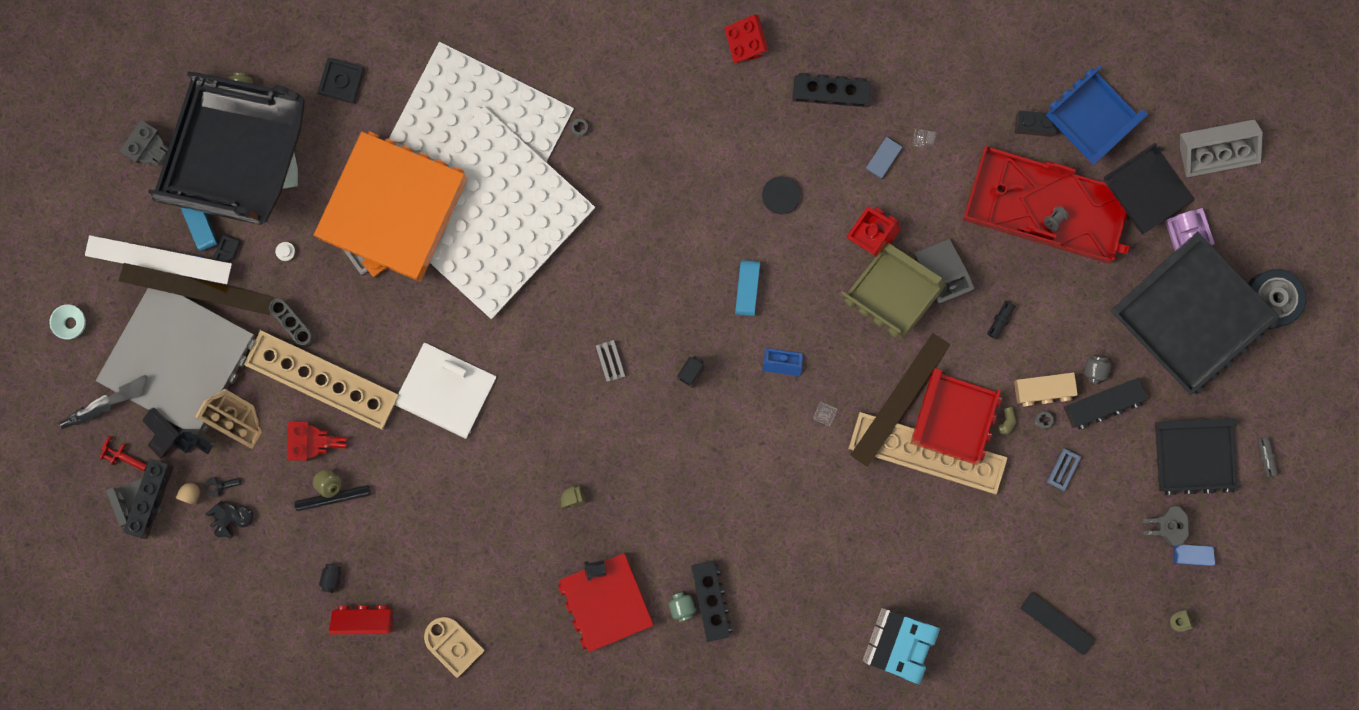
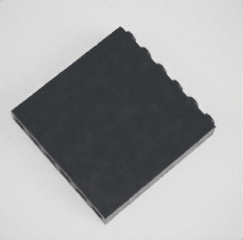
(1195, 313)

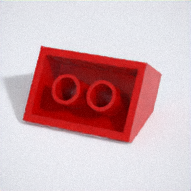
(361, 620)

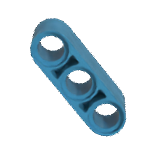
(200, 229)
(747, 288)

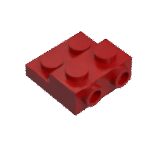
(873, 230)

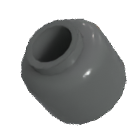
(1097, 368)

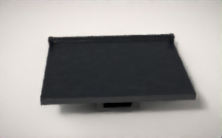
(1148, 188)

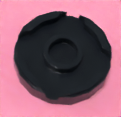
(780, 195)

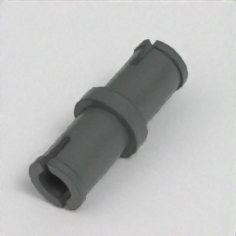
(1267, 457)

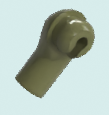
(1009, 423)

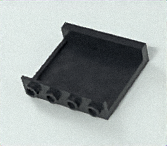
(1196, 456)

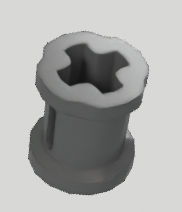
(1056, 218)

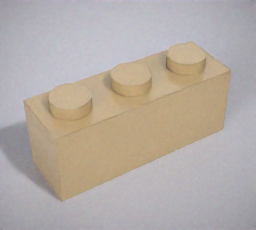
(1045, 389)

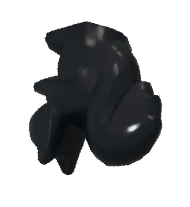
(225, 514)

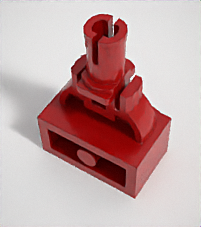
(305, 441)

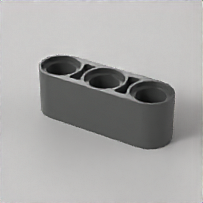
(283, 319)

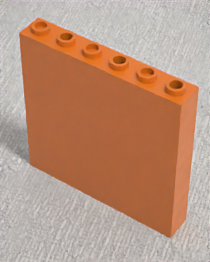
(391, 205)

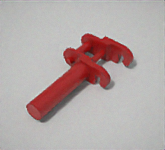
(122, 456)

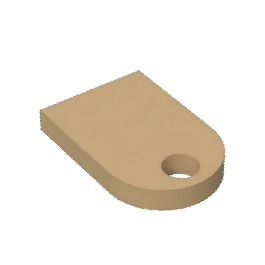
(454, 646)

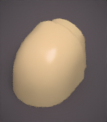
(189, 493)

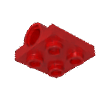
(746, 39)

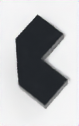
(194, 437)

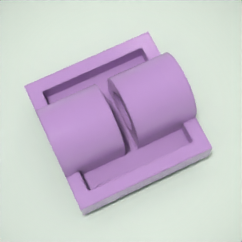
(1185, 225)

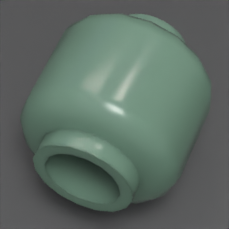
(682, 607)

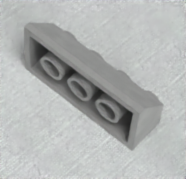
(1221, 148)

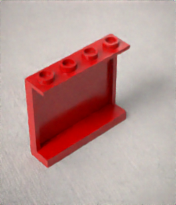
(956, 418)
(607, 605)

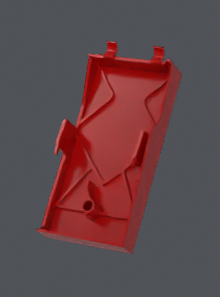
(1018, 193)

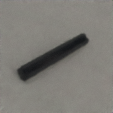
(339, 497)

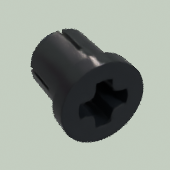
(594, 569)

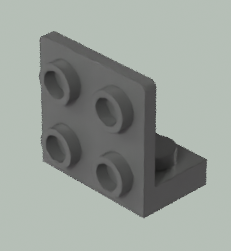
(123, 499)

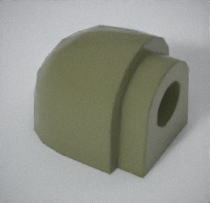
(572, 497)
(1181, 621)

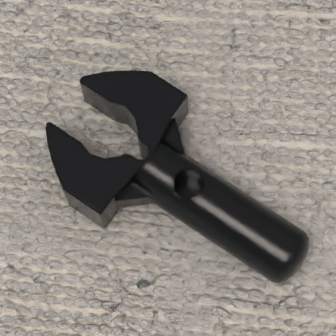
(221, 485)

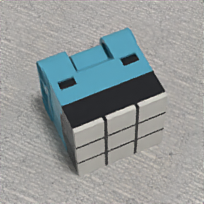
(900, 645)

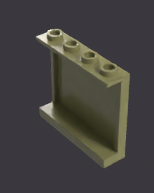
(894, 291)

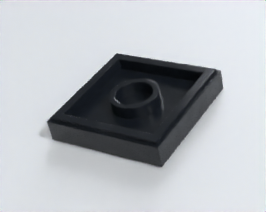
(341, 80)

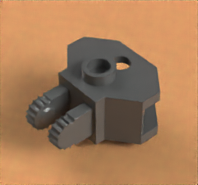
(1168, 528)

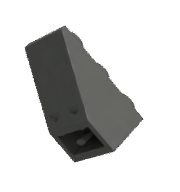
(946, 263)

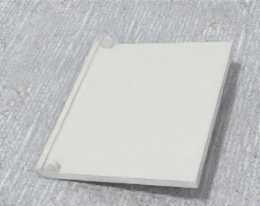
(445, 390)

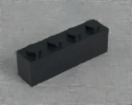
(1105, 403)

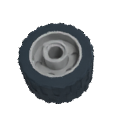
(1287, 292)

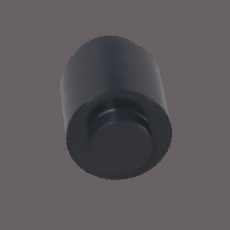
(330, 578)

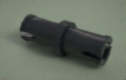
(1001, 320)

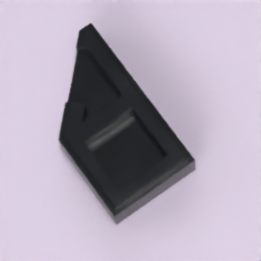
(226, 249)

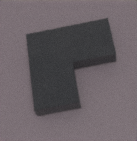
(164, 433)

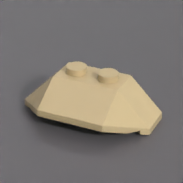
(231, 417)

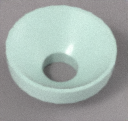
(58, 320)

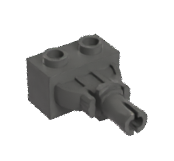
(145, 145)

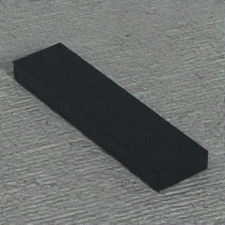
(1057, 623)

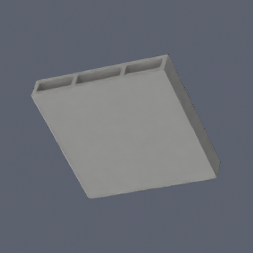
(181, 351)

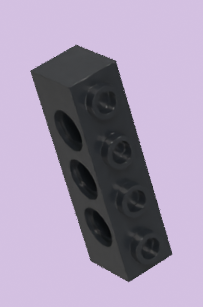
(840, 97)
(148, 499)
(712, 632)

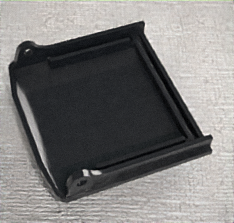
(230, 148)

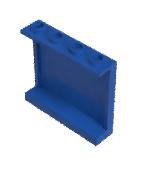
(1093, 116)

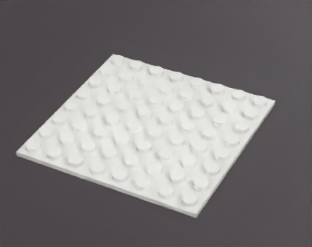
(458, 88)
(507, 215)

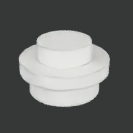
(285, 251)

